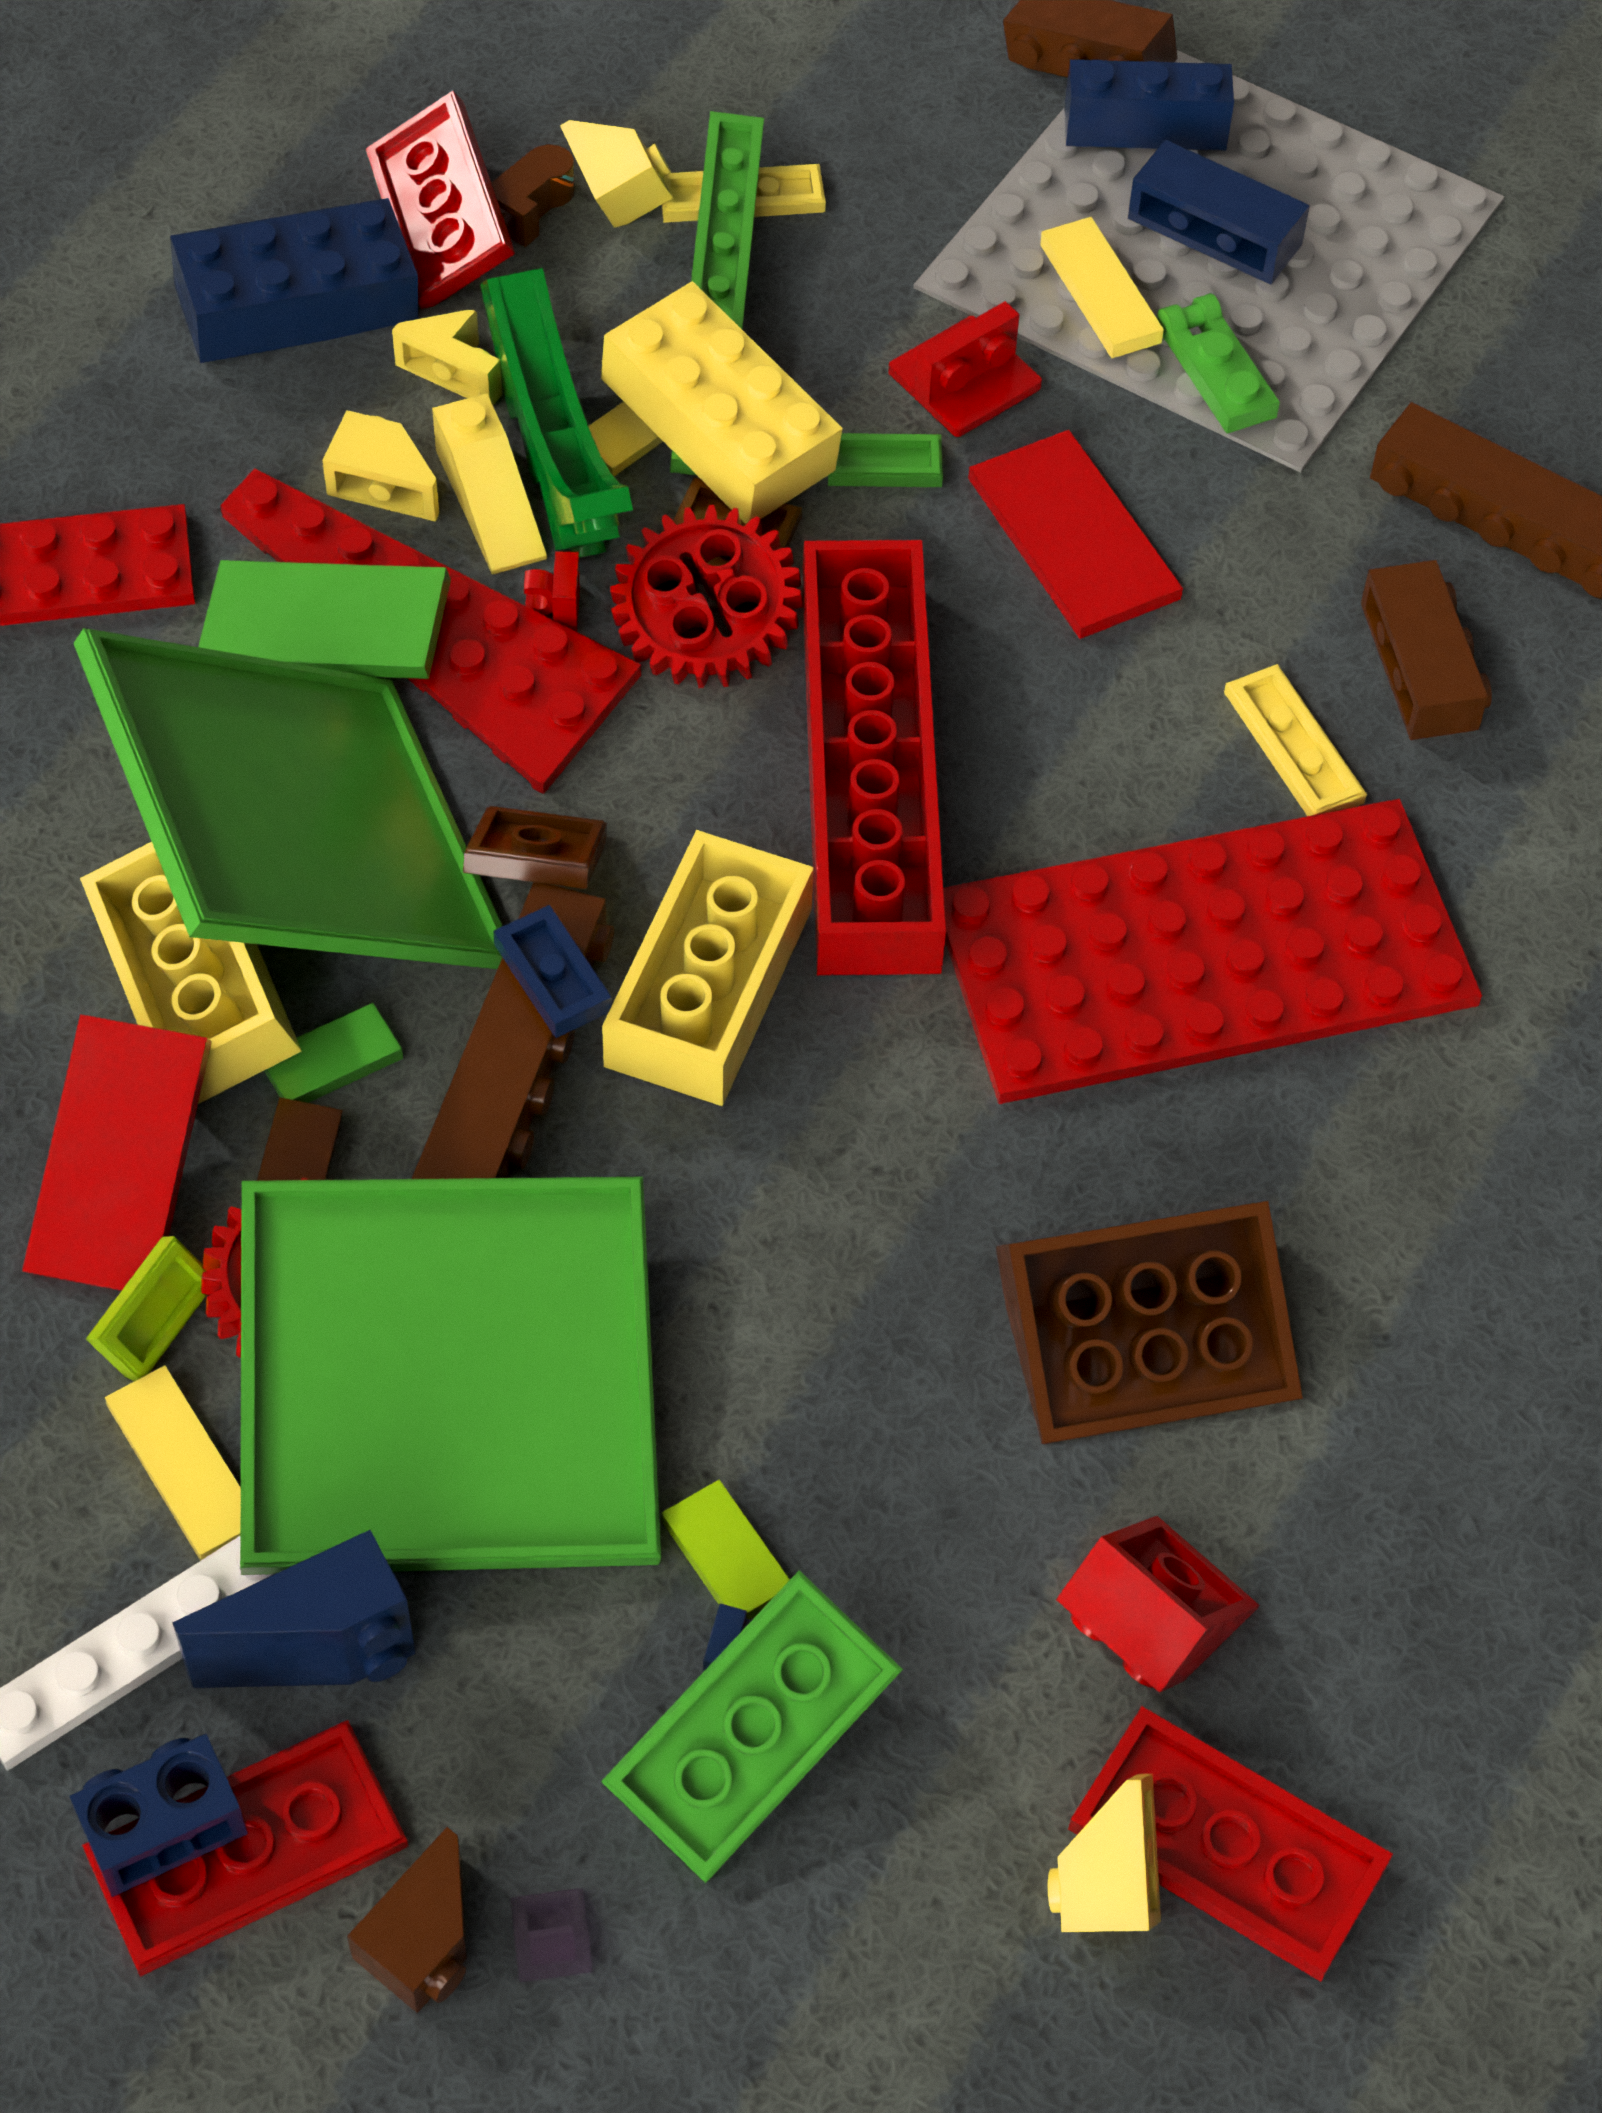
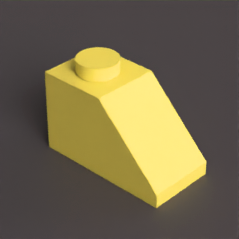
(619, 169)
(379, 467)
(1111, 1867)

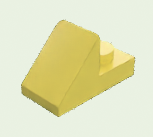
(447, 354)

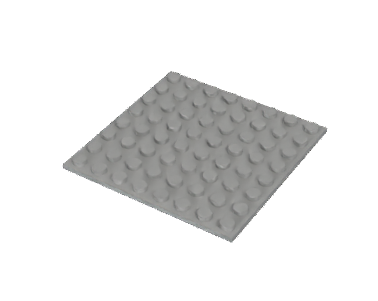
(1369, 261)

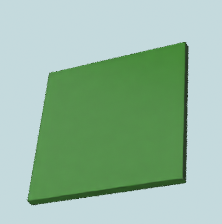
(289, 803)
(447, 1373)

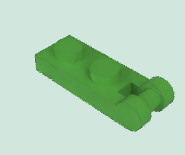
(1218, 364)

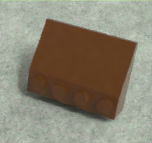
(1150, 1321)

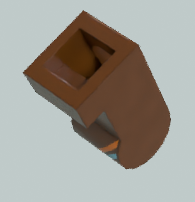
(532, 188)

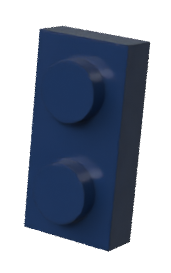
(552, 971)

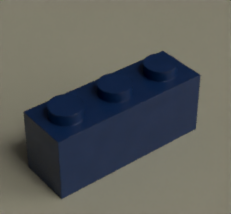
(1148, 103)
(1218, 211)

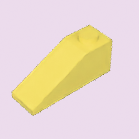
(487, 482)

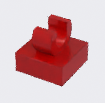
(556, 592)

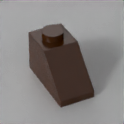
(418, 1928)

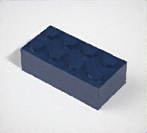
(294, 279)

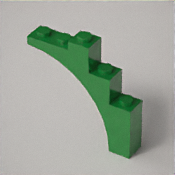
(557, 442)

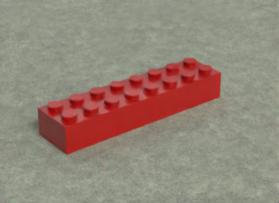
(872, 760)

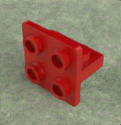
(968, 371)

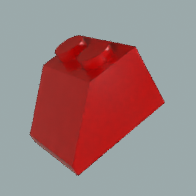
(1154, 1602)

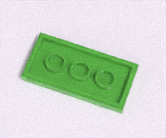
(329, 615)
(751, 1726)

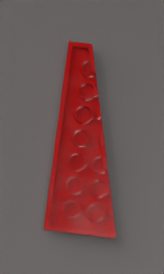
(497, 664)

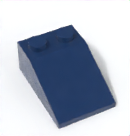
(304, 1626)

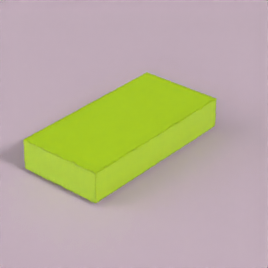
(150, 1309)
(725, 1549)

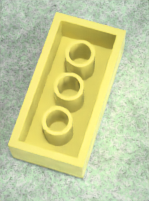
(720, 403)
(708, 968)
(187, 981)

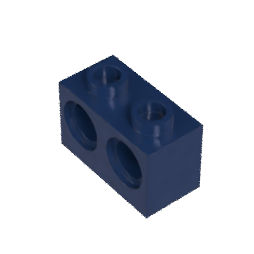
(167, 1830)

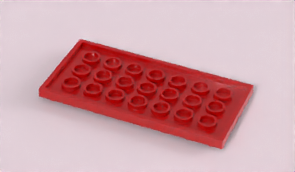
(1203, 950)

